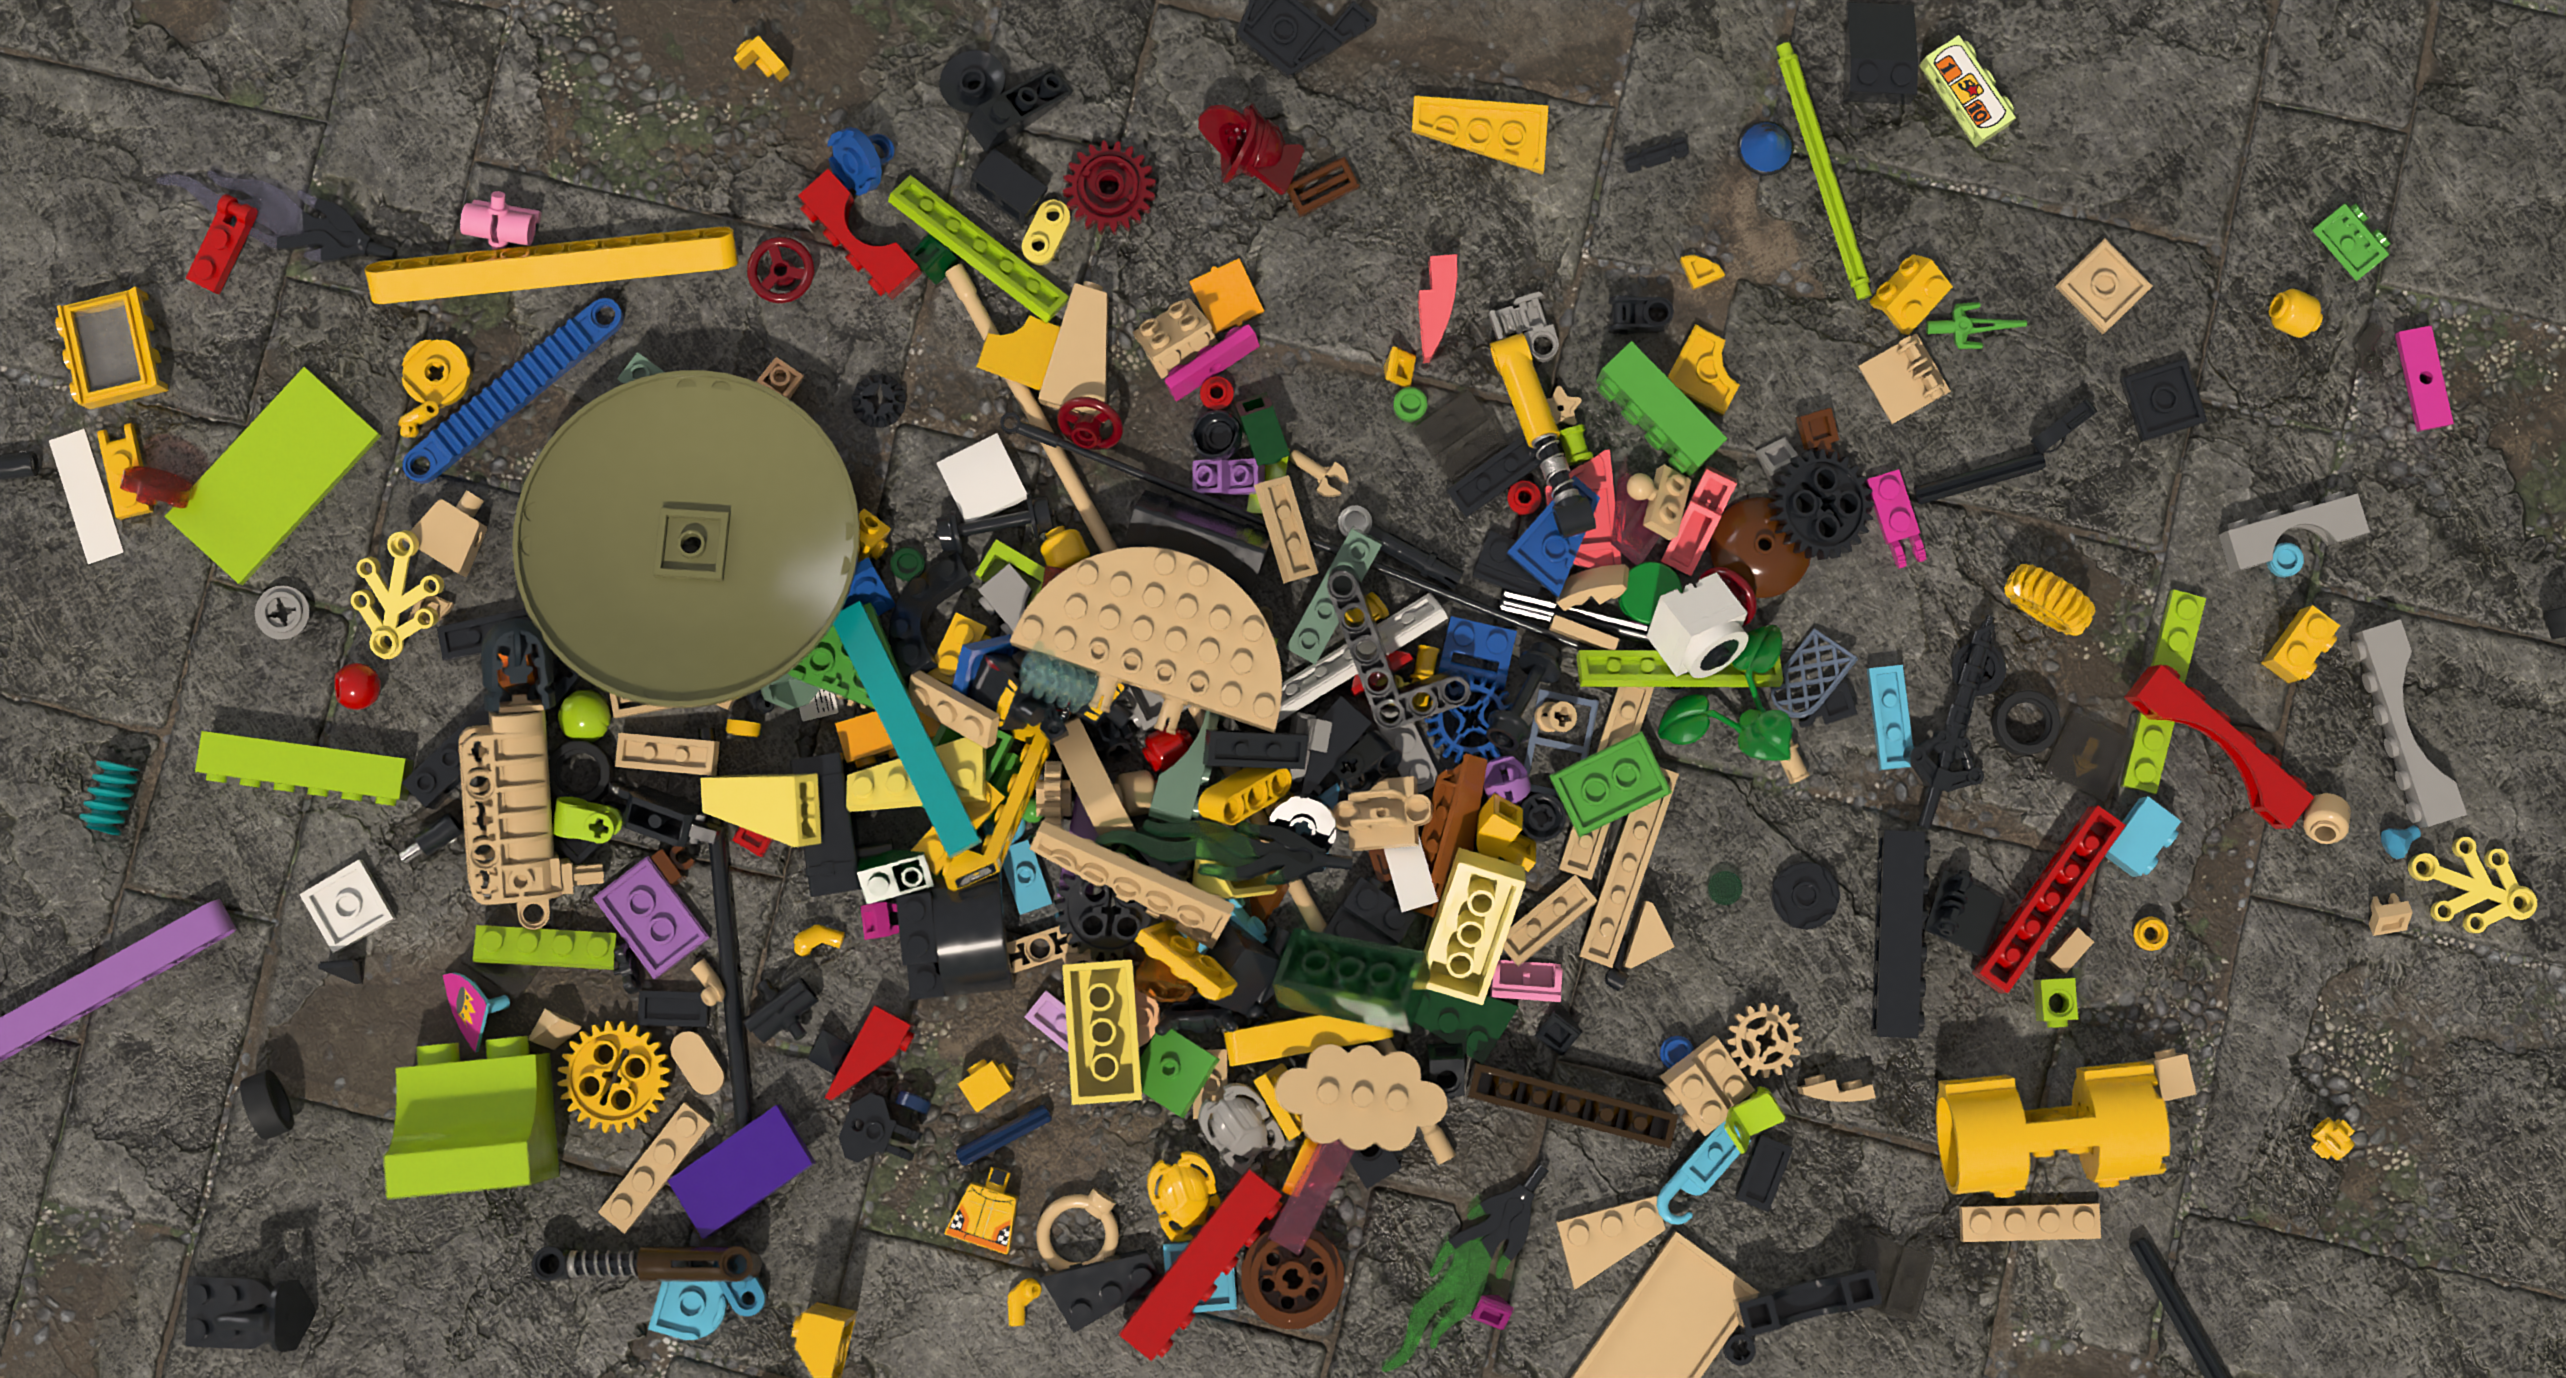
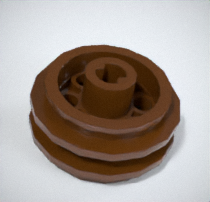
(1304, 1311)

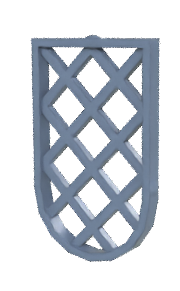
(1824, 695)

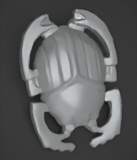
(1240, 1127)

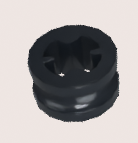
(1749, 1345)

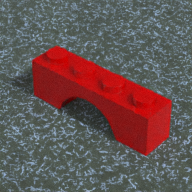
(887, 265)

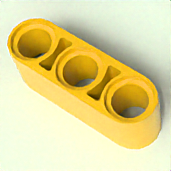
(1244, 794)

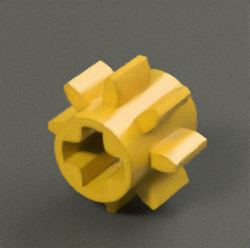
(2332, 1138)

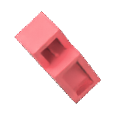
(1437, 303)
(1699, 520)

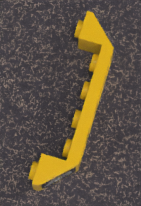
(971, 866)

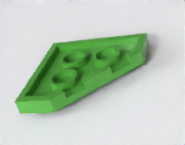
(832, 669)

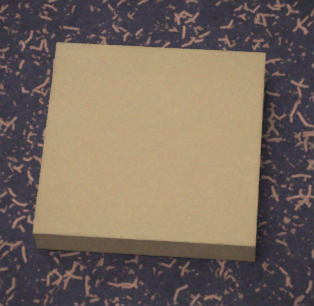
(2103, 286)

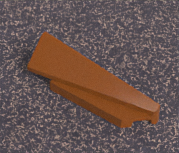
(1454, 821)

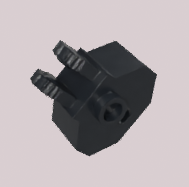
(877, 1131)

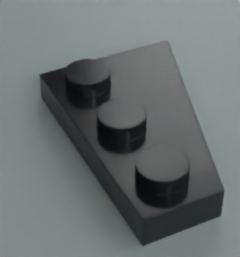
(1100, 1287)

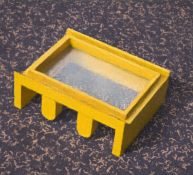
(109, 349)

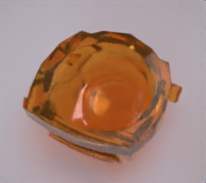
(1159, 983)

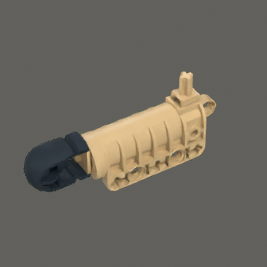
(517, 783)

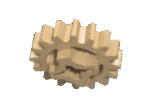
(1054, 794)
(1769, 1025)

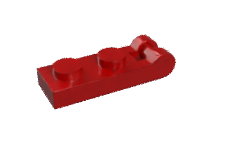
(222, 244)

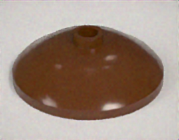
(1737, 548)

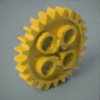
(586, 1063)

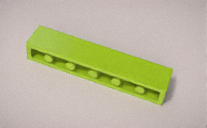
(303, 766)

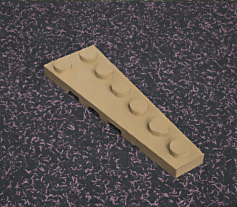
(1194, 910)

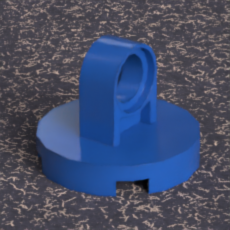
(856, 159)

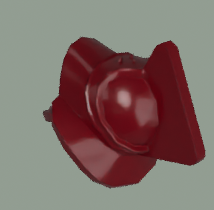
(1250, 146)

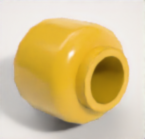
(2295, 313)
(1064, 548)

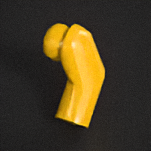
(418, 416)
(815, 935)
(1019, 1298)

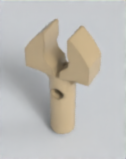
(1320, 472)

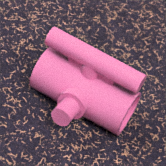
(499, 221)

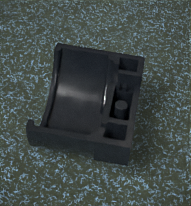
(959, 932)

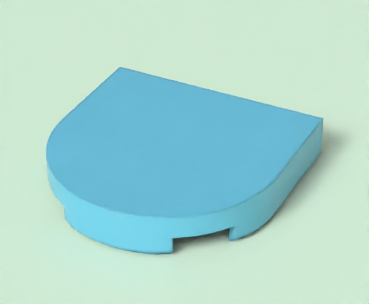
(688, 1309)

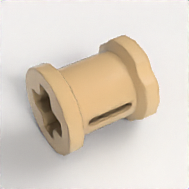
(1551, 724)

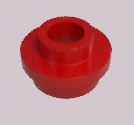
(1222, 402)
(1524, 508)

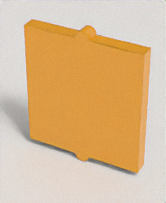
(1226, 296)

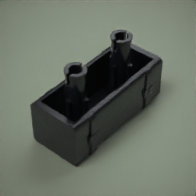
(1219, 541)
(834, 861)

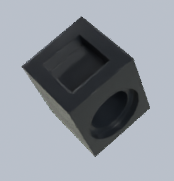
(1443, 1058)

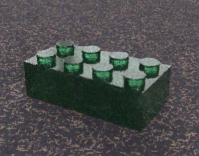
(1351, 979)

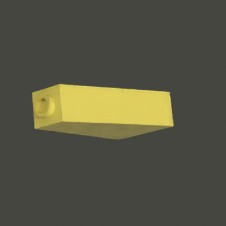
(770, 805)

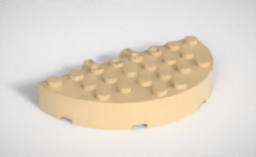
(1163, 628)

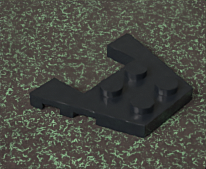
(1295, 37)

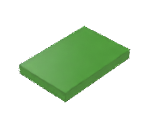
(1610, 784)

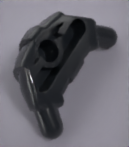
(1196, 1015)

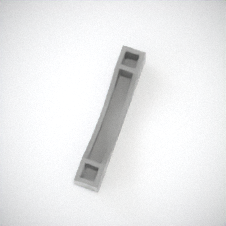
(2384, 659)

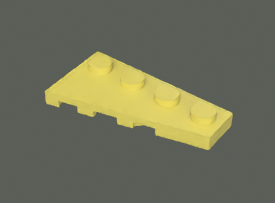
(890, 786)

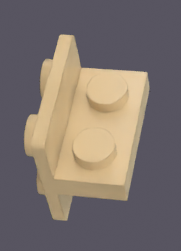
(1175, 336)

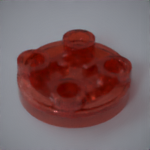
(156, 485)

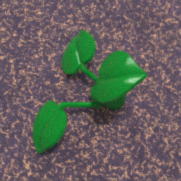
(1761, 732)

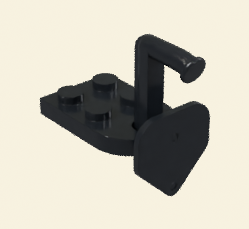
(232, 1314)

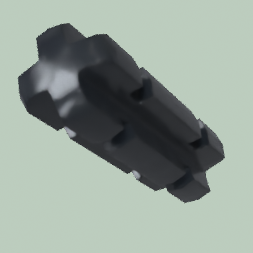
(1655, 155)

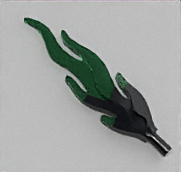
(1245, 857)

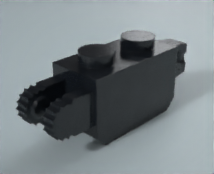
(663, 816)

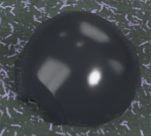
(1217, 435)

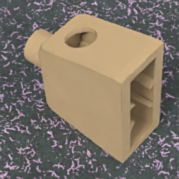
(452, 533)

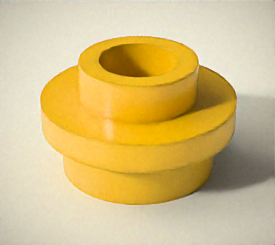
(2158, 926)

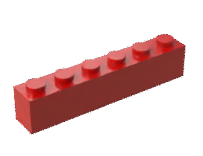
(1200, 1264)

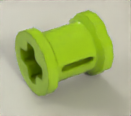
(1575, 445)

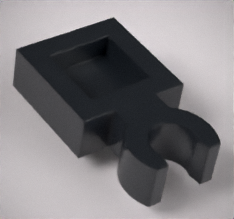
(1834, 709)

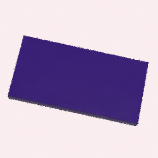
(741, 1171)

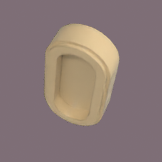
(698, 1062)

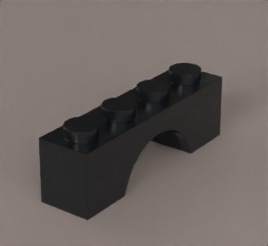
(1806, 1300)

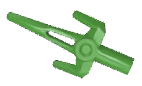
(1962, 325)

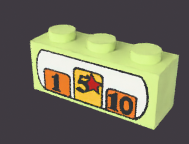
(1968, 90)

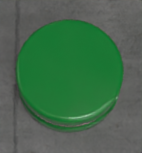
(1644, 589)

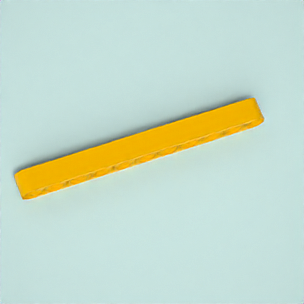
(551, 265)

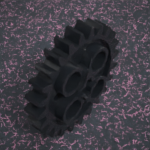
(1821, 504)
(1079, 905)

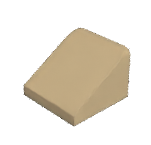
(553, 1030)

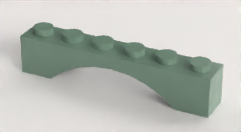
(1178, 786)

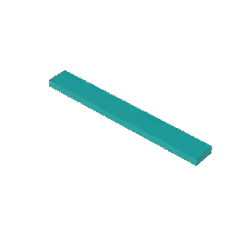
(906, 730)

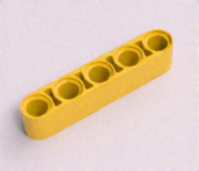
(1296, 1037)

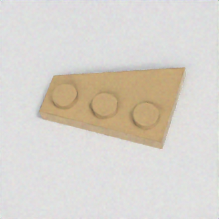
(1606, 1236)

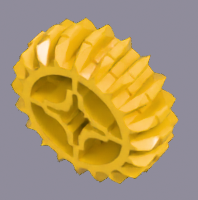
(2049, 599)

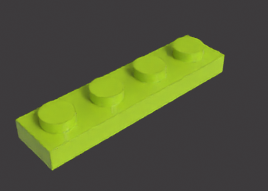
(544, 947)

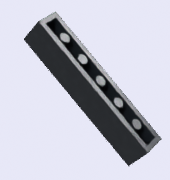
(1899, 934)

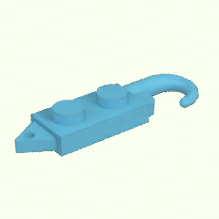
(1699, 1171)

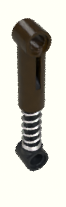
(649, 1264)

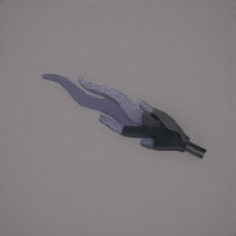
(294, 228)

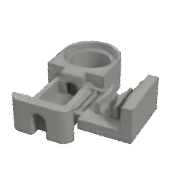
(1526, 318)
(1318, 737)

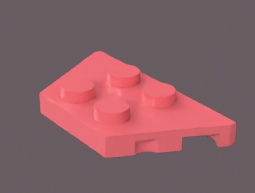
(1596, 544)

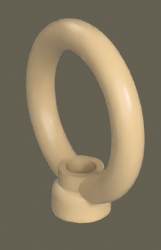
(1098, 1205)

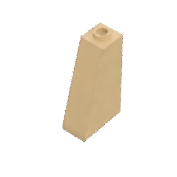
(1080, 351)

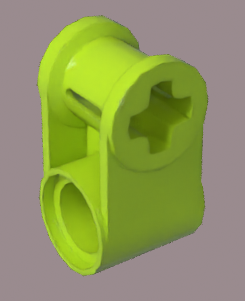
(579, 820)

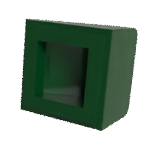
(933, 258)

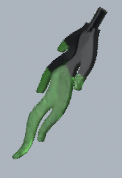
(1473, 1254)

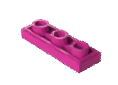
(2420, 357)
(1211, 361)

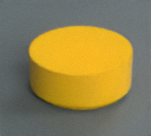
(743, 728)

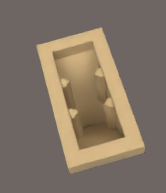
(1648, 937)

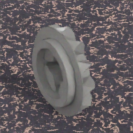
(270, 603)

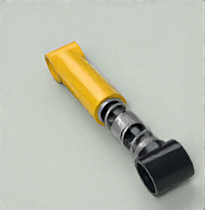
(1515, 364)

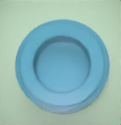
(2286, 560)

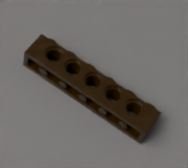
(1571, 1105)

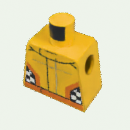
(986, 1214)

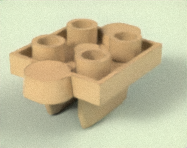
(1384, 815)

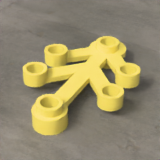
(393, 599)
(2478, 887)

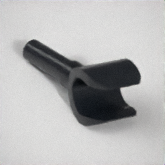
(1615, 977)

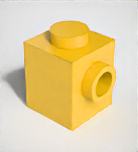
(986, 1083)

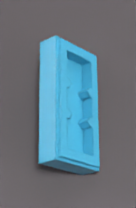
(1026, 878)

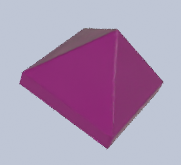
(1492, 1311)

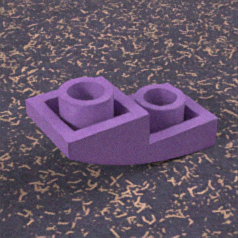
(1227, 476)

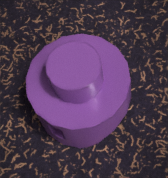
(1510, 786)

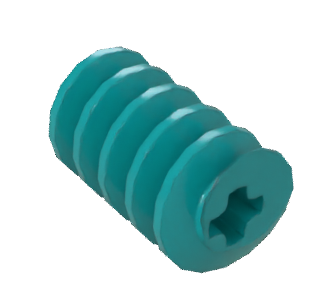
(109, 797)

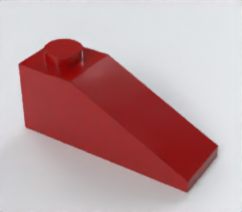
(876, 1044)

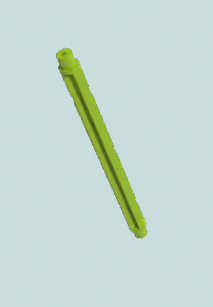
(1823, 171)

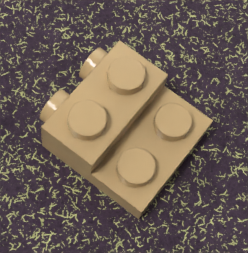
(1706, 1086)

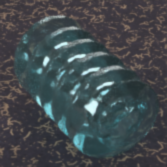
(1057, 680)

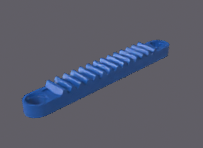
(513, 390)

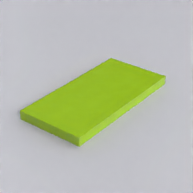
(273, 476)

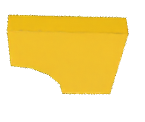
(1021, 354)
(1701, 372)

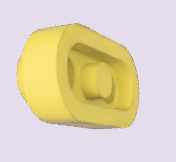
(1047, 231)

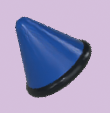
(1765, 148)

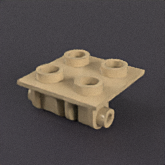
(1904, 378)

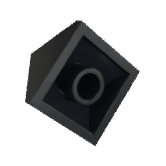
(1247, 963)

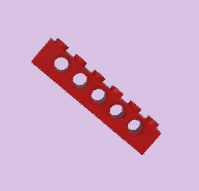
(2048, 899)

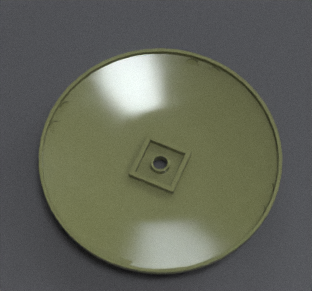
(671, 463)

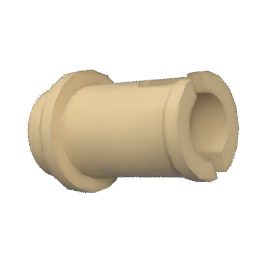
(1794, 767)

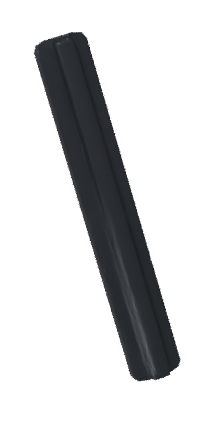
(1979, 477)

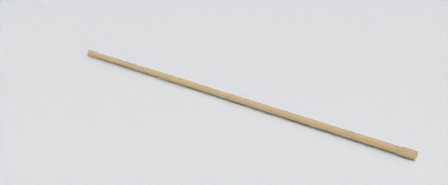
(968, 295)

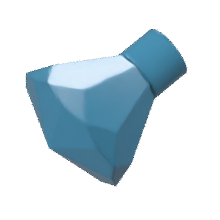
(2398, 841)

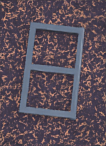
(1533, 739)

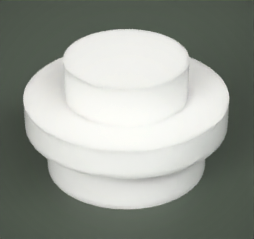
(1354, 516)

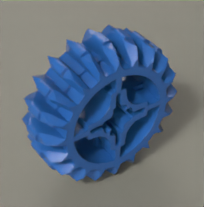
(1453, 743)

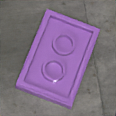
(651, 917)

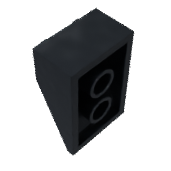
(1880, 53)

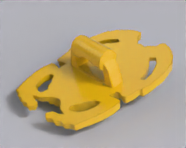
(1182, 1194)

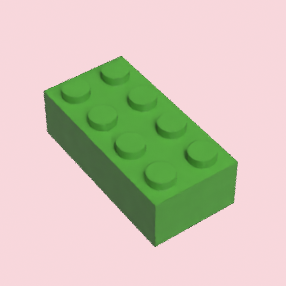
(1659, 409)

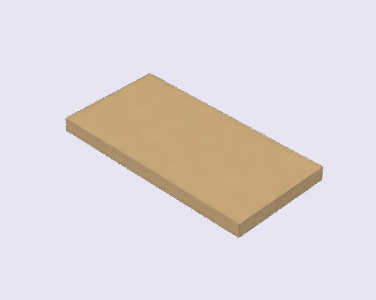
(1670, 1319)

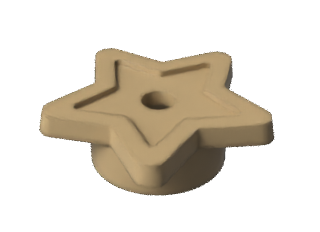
(1569, 403)

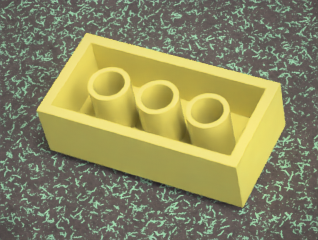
(1472, 924)
(1102, 1032)

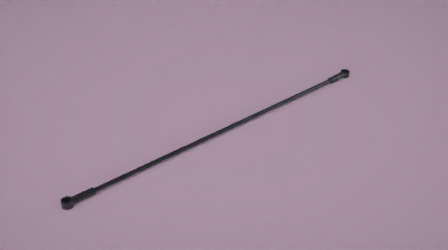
(1054, 440)

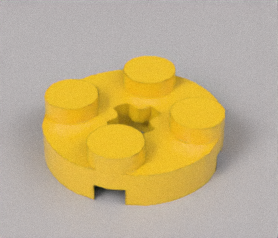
(437, 353)

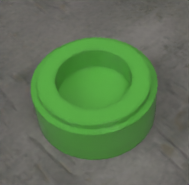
(1410, 404)

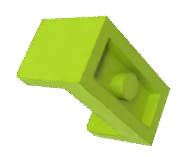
(1000, 556)

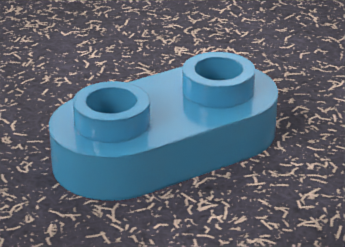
(735, 1291)

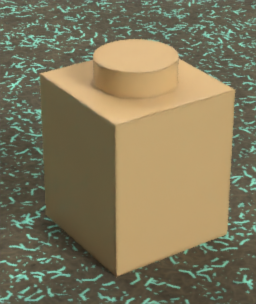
(2173, 1074)

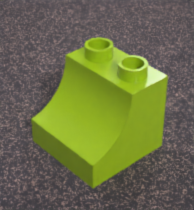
(472, 1121)

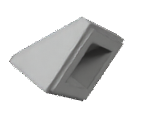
(1774, 456)

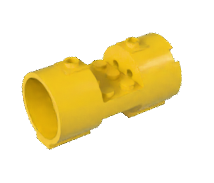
(2112, 1125)

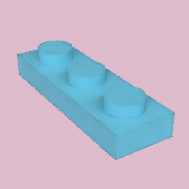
(1890, 715)

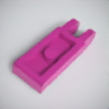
(1895, 515)

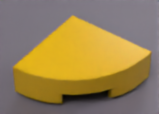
(1700, 271)

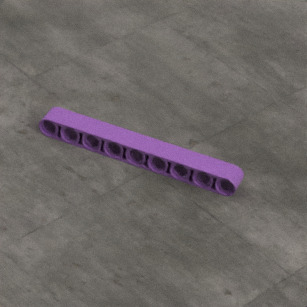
(113, 977)

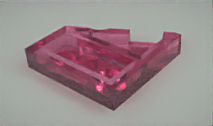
(1628, 531)

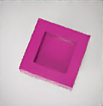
(876, 920)

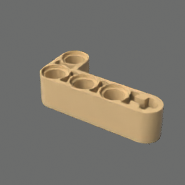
(1091, 780)

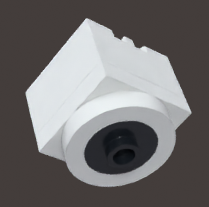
(1699, 628)

